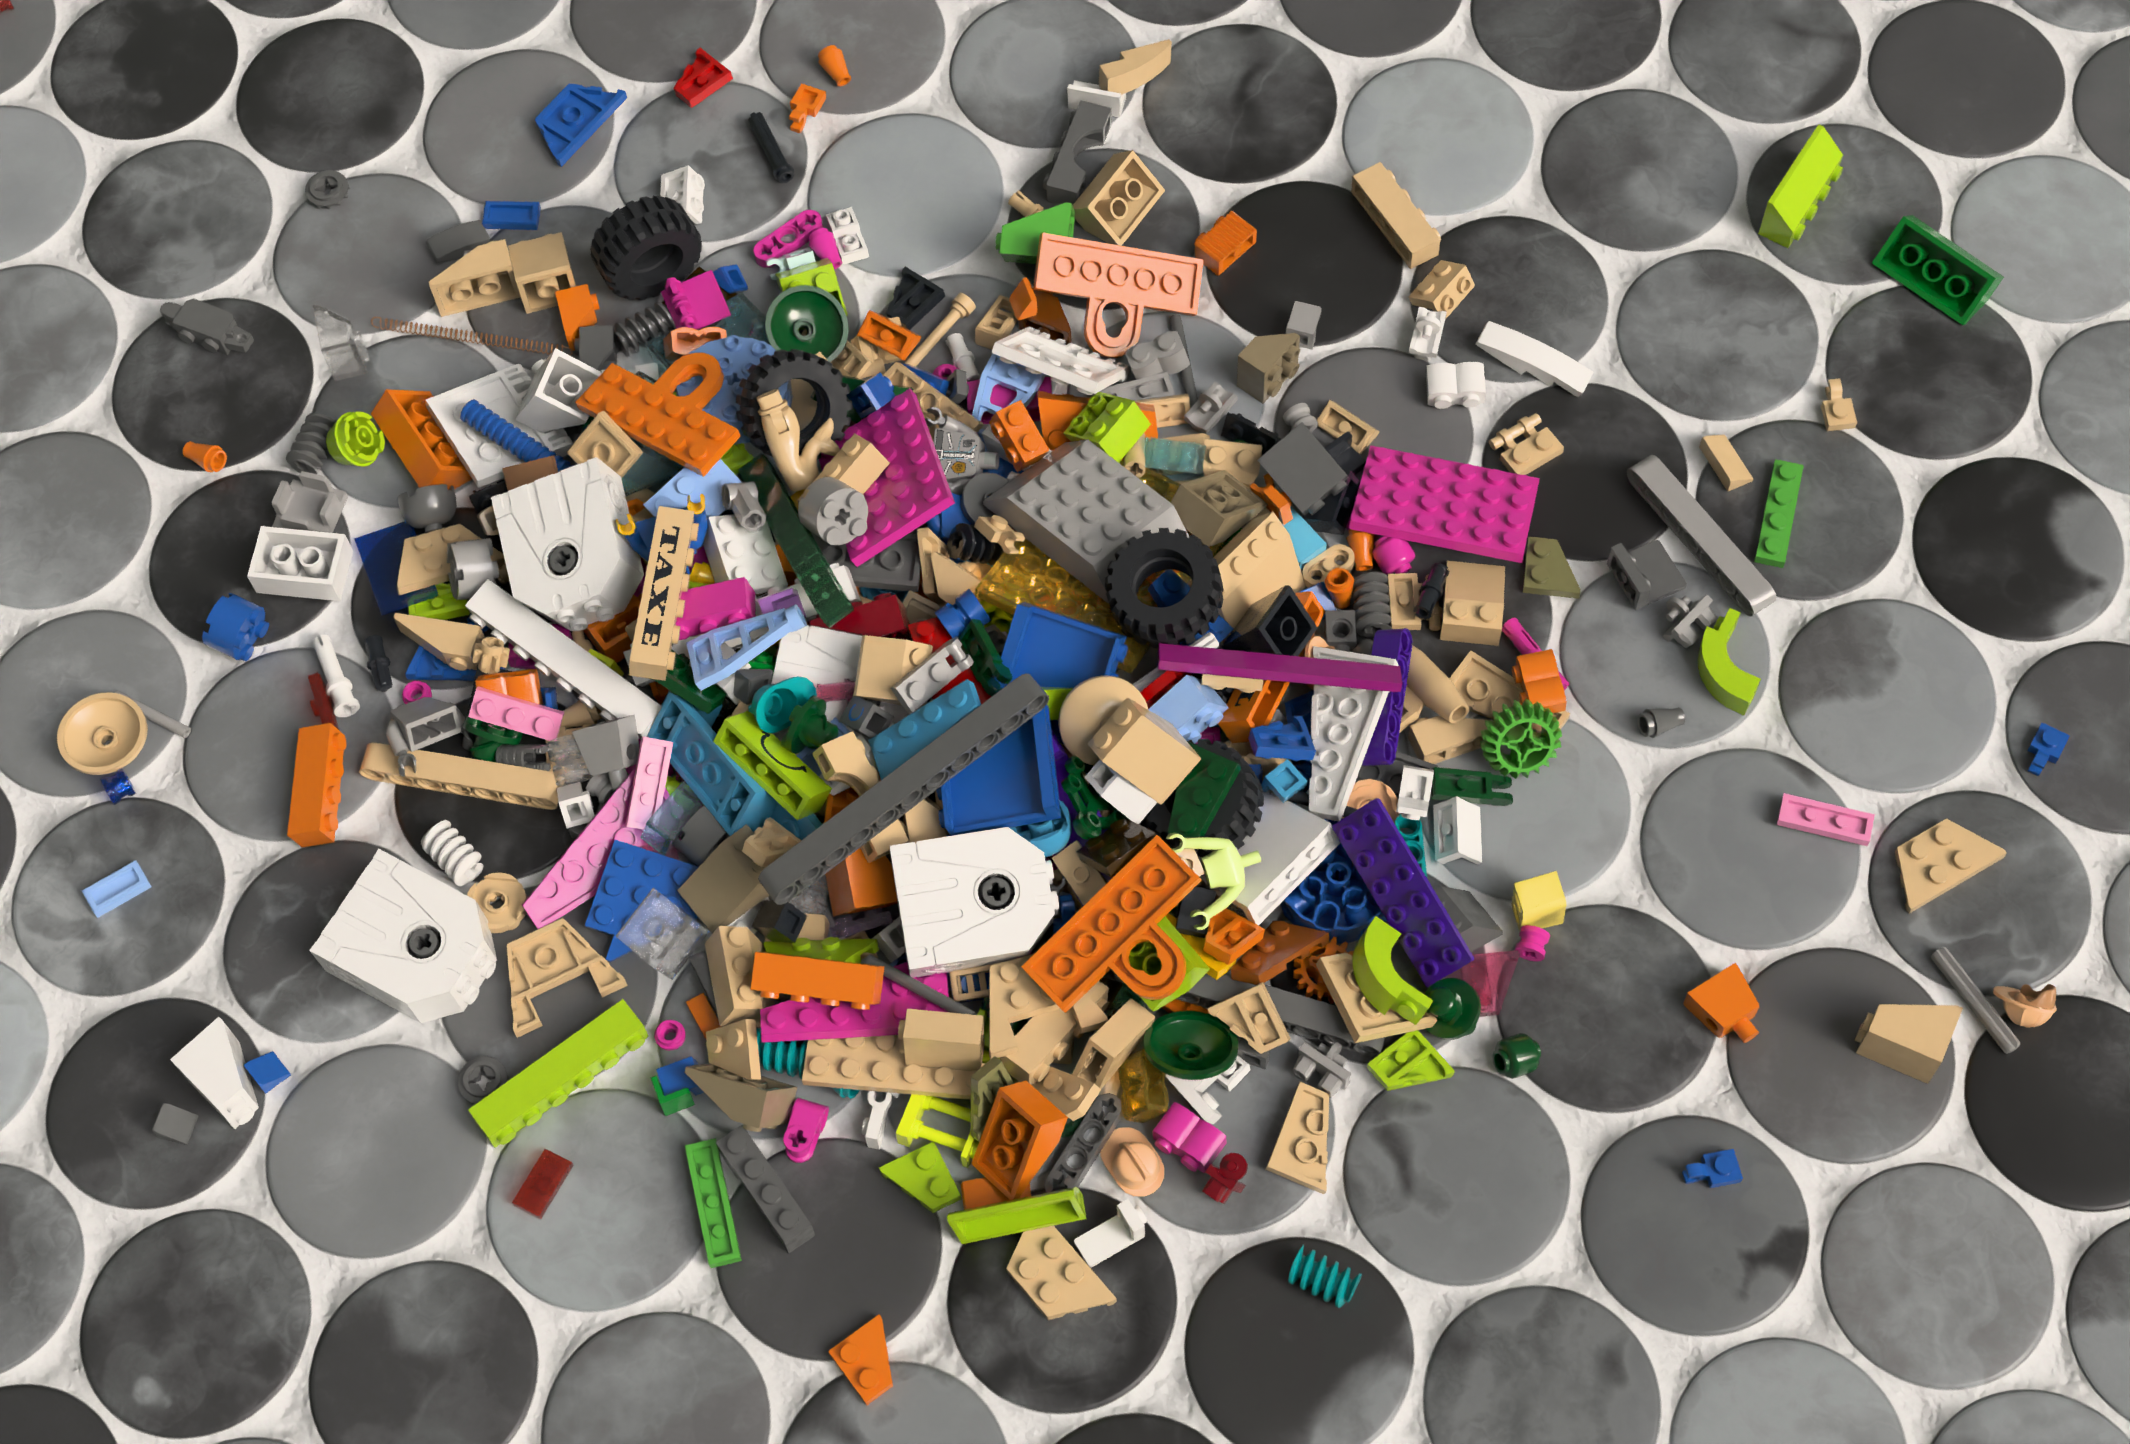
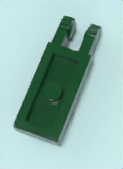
(985, 656)
(1470, 786)

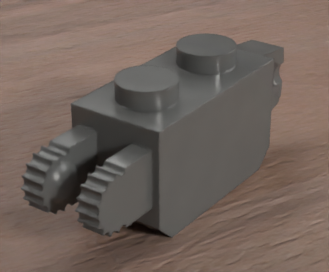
(206, 326)

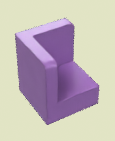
(781, 600)

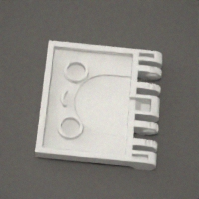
(1060, 361)
(503, 395)

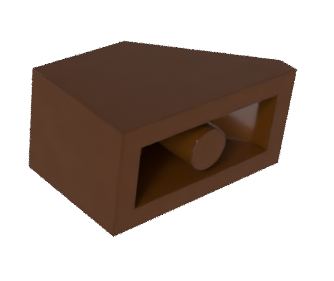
(1049, 318)

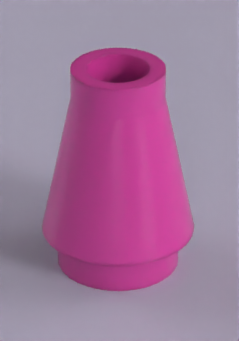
(824, 246)

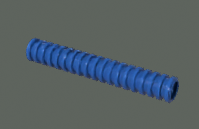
(506, 435)

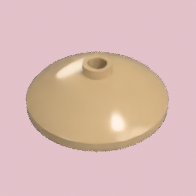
(1088, 709)
(93, 723)

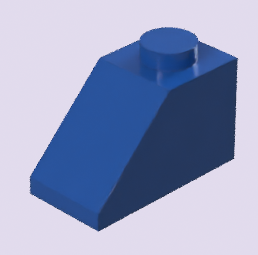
(871, 395)

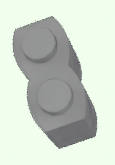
(1159, 356)

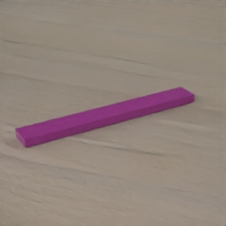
(1279, 667)

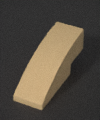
(1135, 67)

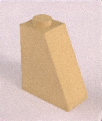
(1113, 1043)

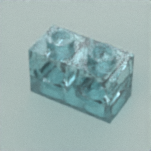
(1174, 455)

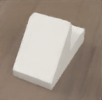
(1202, 1103)

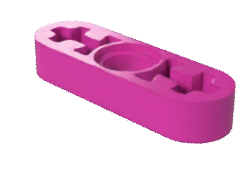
(792, 227)

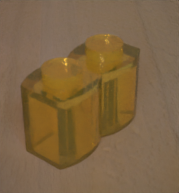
(1143, 1089)

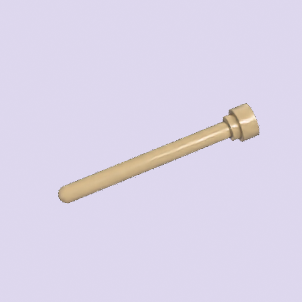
(961, 306)

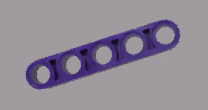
(1383, 744)

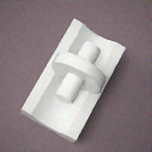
(1427, 334)

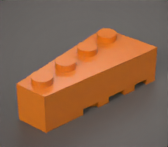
(1059, 411)

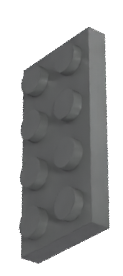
(892, 569)

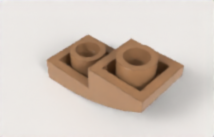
(529, 471)

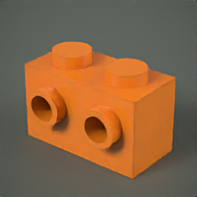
(1018, 436)

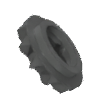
(317, 186)
(472, 1073)

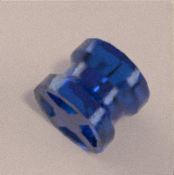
(118, 786)

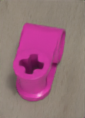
(805, 1125)

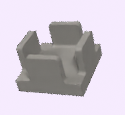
(308, 504)

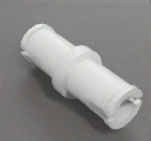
(962, 357)

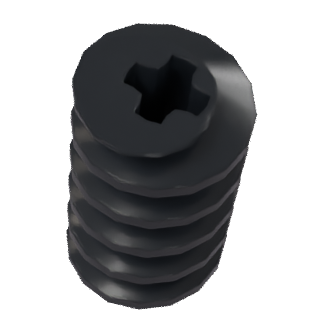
(968, 543)

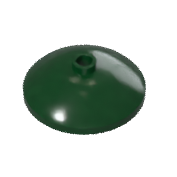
(810, 309)
(1190, 1045)

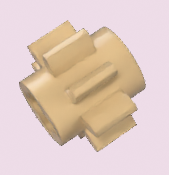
(490, 655)

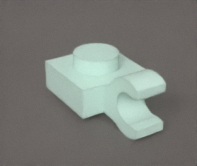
(791, 260)

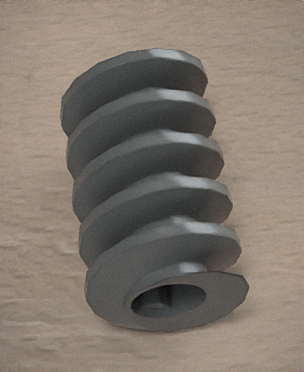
(643, 327)
(310, 444)
(1371, 603)

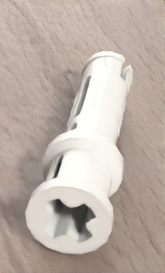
(338, 686)

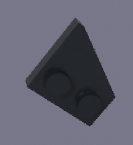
(913, 298)

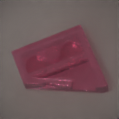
(1491, 977)

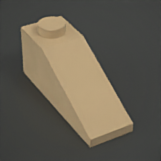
(444, 639)
(1440, 740)

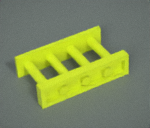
(913, 1127)

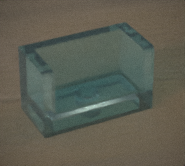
(670, 818)

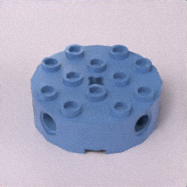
(735, 358)

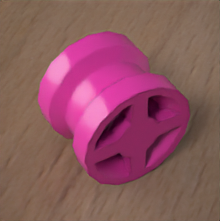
(1532, 943)

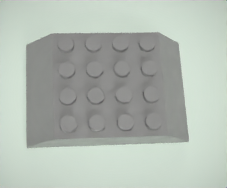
(1082, 509)

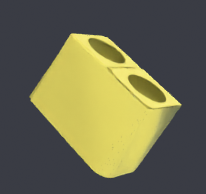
(1539, 901)

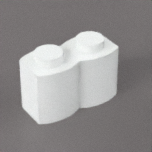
(1455, 384)

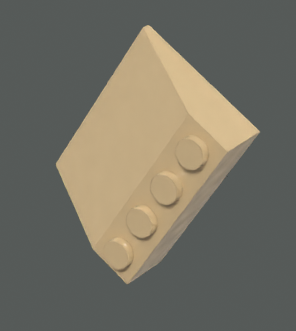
(1256, 565)

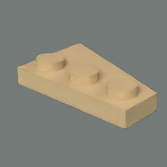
(1302, 1140)

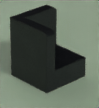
(779, 922)

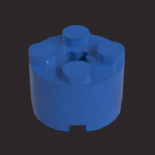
(235, 627)

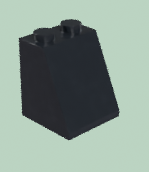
(1273, 626)

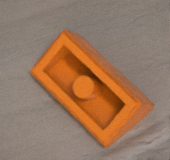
(888, 335)

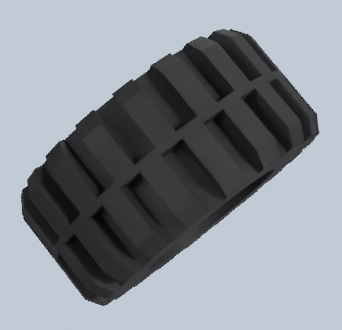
(645, 247)
(790, 365)
(1158, 553)
(1234, 816)

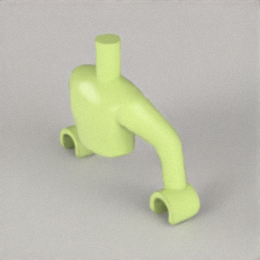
(1222, 869)

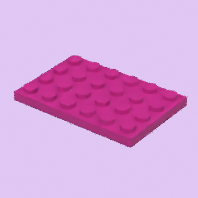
(912, 484)
(1445, 504)

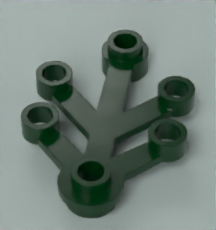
(1087, 822)

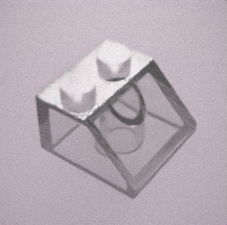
(340, 344)
(662, 933)

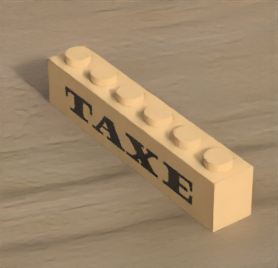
(662, 594)

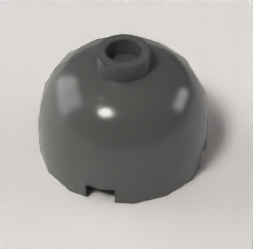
(428, 507)

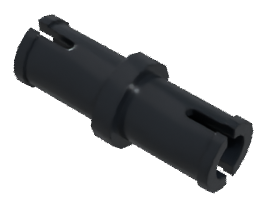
(1431, 591)

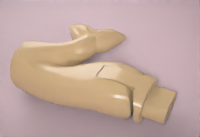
(783, 439)

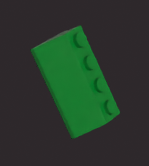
(1937, 269)

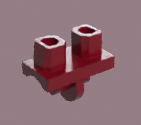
(1225, 1178)

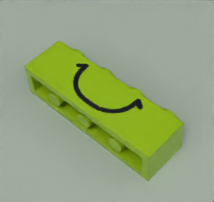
(772, 765)

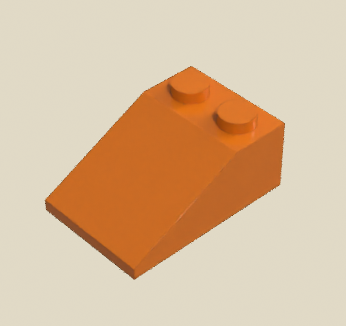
(1018, 1138)

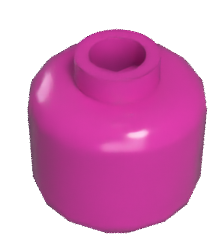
(1393, 555)

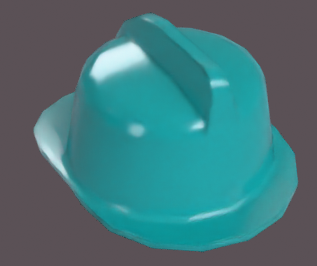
(775, 702)

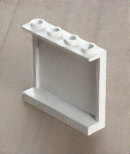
(1289, 847)

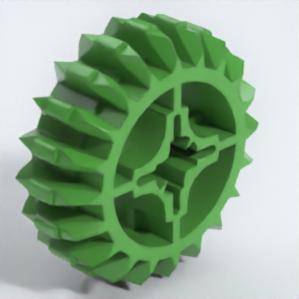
(1514, 730)

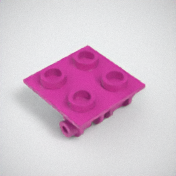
(695, 301)

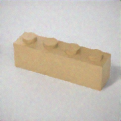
(1396, 215)
(1047, 1039)

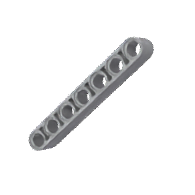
(1701, 535)

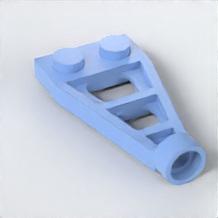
(1009, 376)
(706, 653)

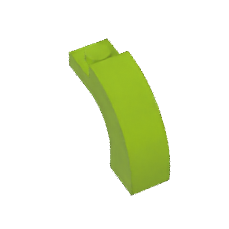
(1718, 673)
(1378, 977)

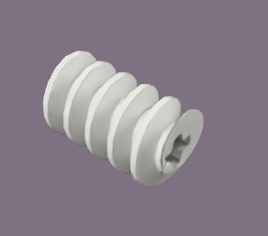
(452, 853)

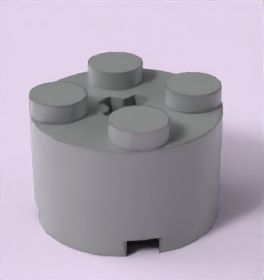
(833, 511)
(470, 566)

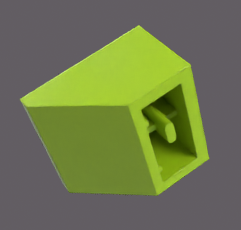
(816, 274)
(1110, 424)

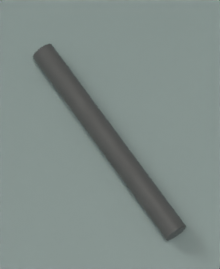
(1187, 375)
(919, 988)

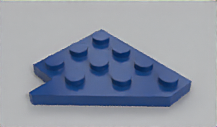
(625, 884)

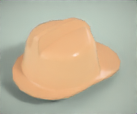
(1133, 1162)

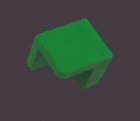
(673, 1102)

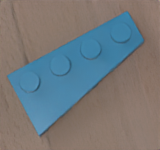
(922, 727)

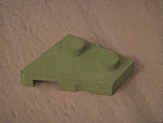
(1548, 570)
(984, 1091)

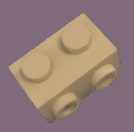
(1443, 287)

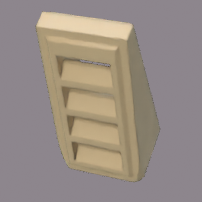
(986, 334)
(969, 972)

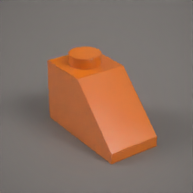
(576, 310)

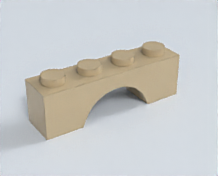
(846, 762)

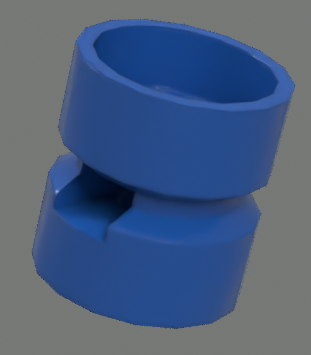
(958, 616)

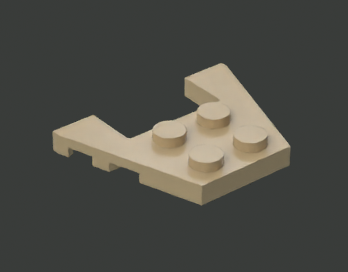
(548, 960)
(1018, 997)

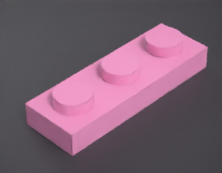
(516, 714)
(648, 781)
(1825, 819)

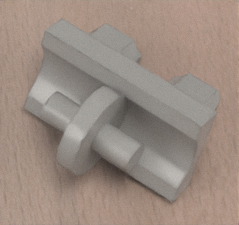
(1210, 408)
(1681, 629)
(1327, 1063)

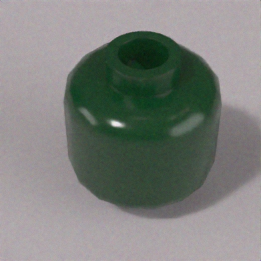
(1516, 1055)

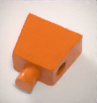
(1725, 1004)

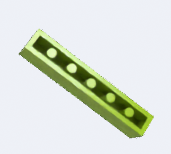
(559, 1073)

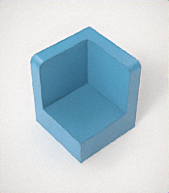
(1284, 781)

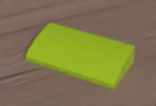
(1018, 1215)

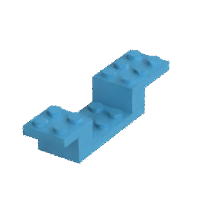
(714, 776)

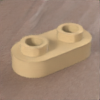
(1325, 562)

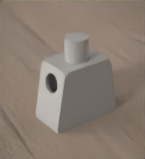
(609, 747)

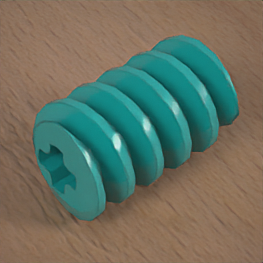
(782, 1056)
(1323, 1277)

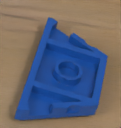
(575, 117)

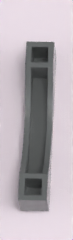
(597, 349)

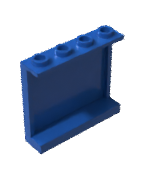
(1059, 649)
(1006, 784)

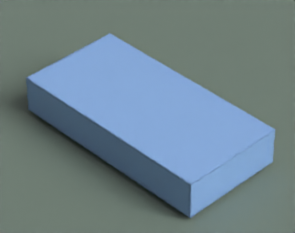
(116, 888)

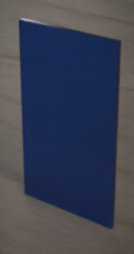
(382, 557)

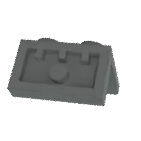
(1645, 573)

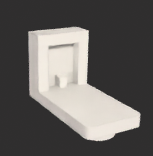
(1415, 792)
(1112, 1235)

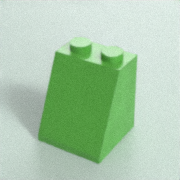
(1021, 237)

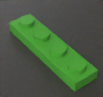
(1779, 513)
(713, 1203)

